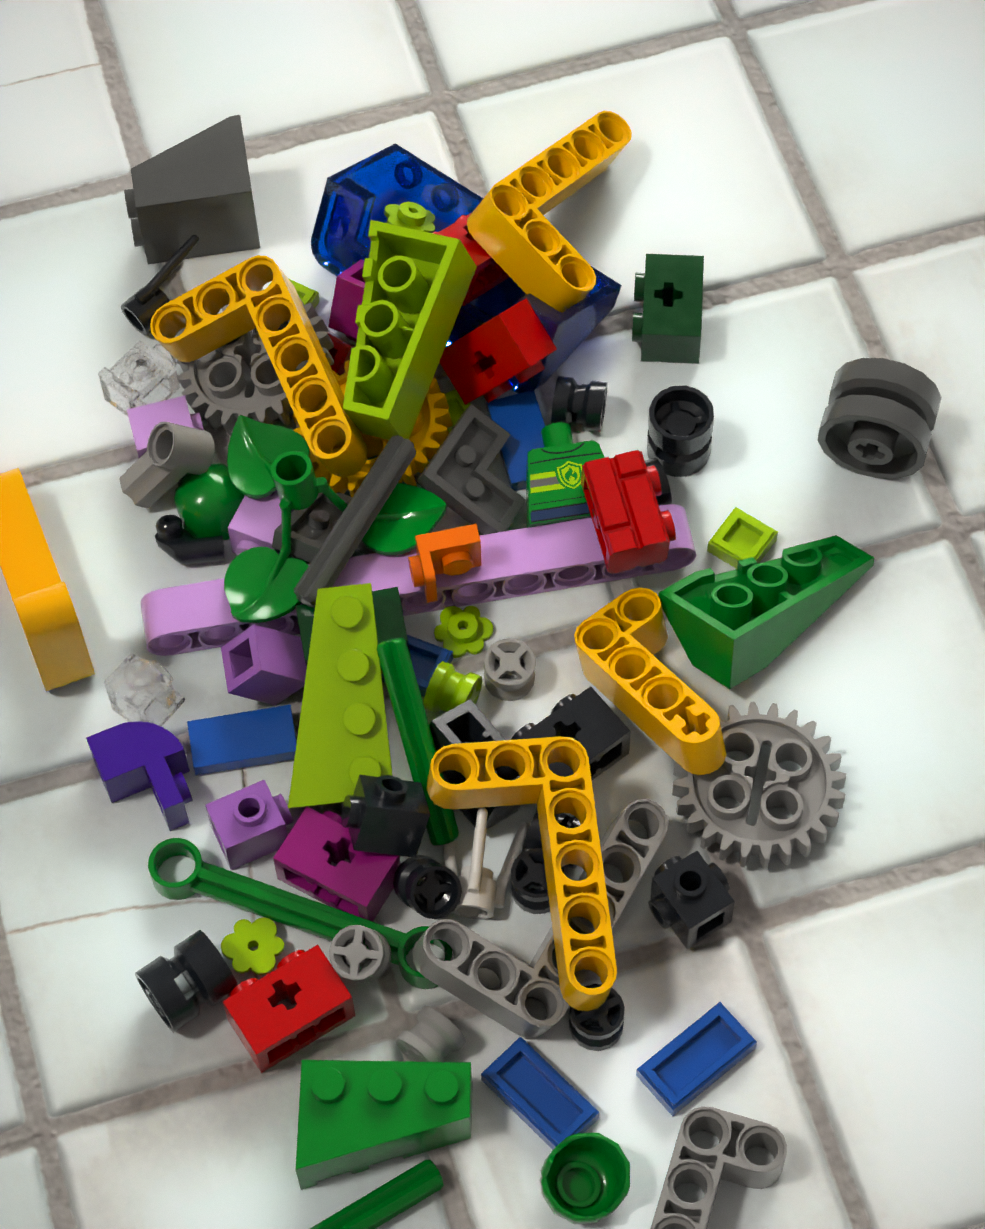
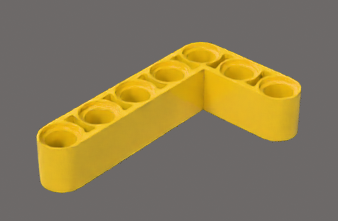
(511, 216)
(286, 348)
(38, 590)
(559, 844)

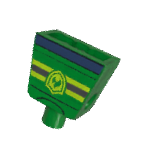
(555, 477)

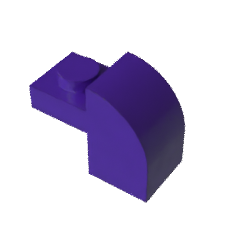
(141, 758)

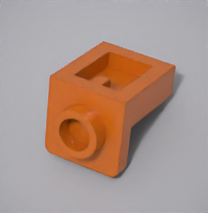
(446, 552)

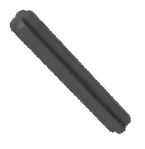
(355, 519)

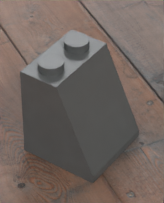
(197, 191)

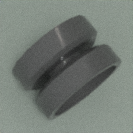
(879, 418)

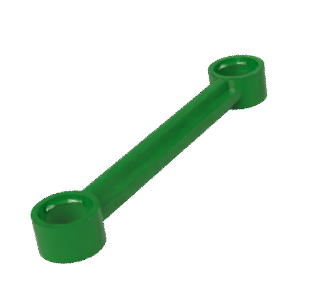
(279, 905)

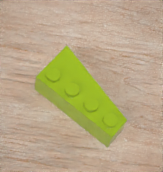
(403, 325)
(342, 702)

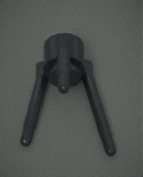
(148, 299)

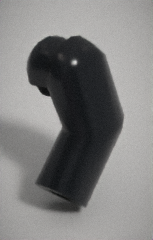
(183, 546)

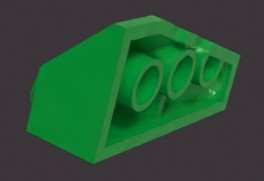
(751, 614)

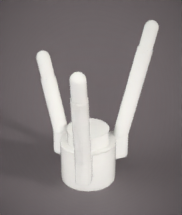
(479, 890)

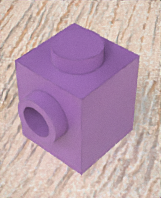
(264, 665)
(249, 823)

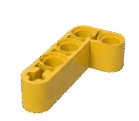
(619, 660)

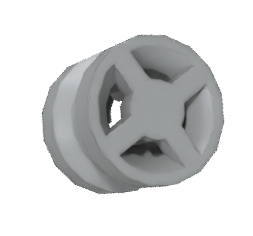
(509, 657)
(349, 952)
(430, 1038)

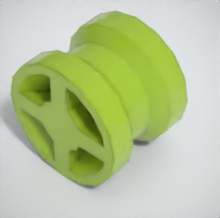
(450, 688)

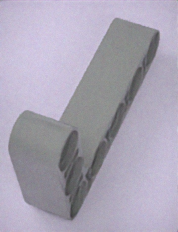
(541, 977)

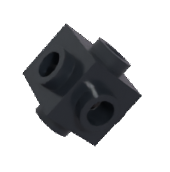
(690, 898)

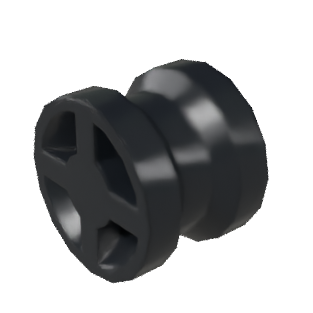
(527, 871)
(611, 1028)

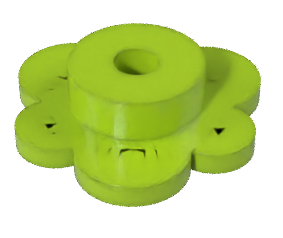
(410, 216)
(467, 640)
(247, 935)

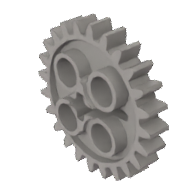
(241, 378)
(806, 793)

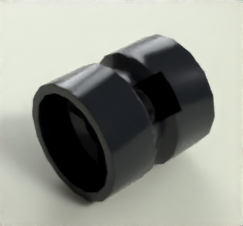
(680, 430)
(202, 969)

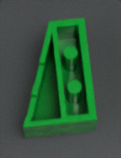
(376, 1112)

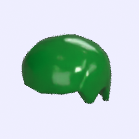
(207, 502)
(585, 1178)

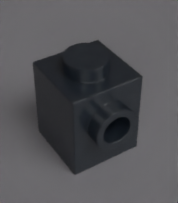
(386, 815)

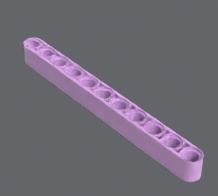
(512, 566)

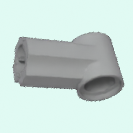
(169, 456)

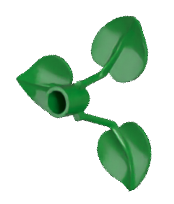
(278, 458)

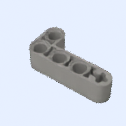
(709, 1166)

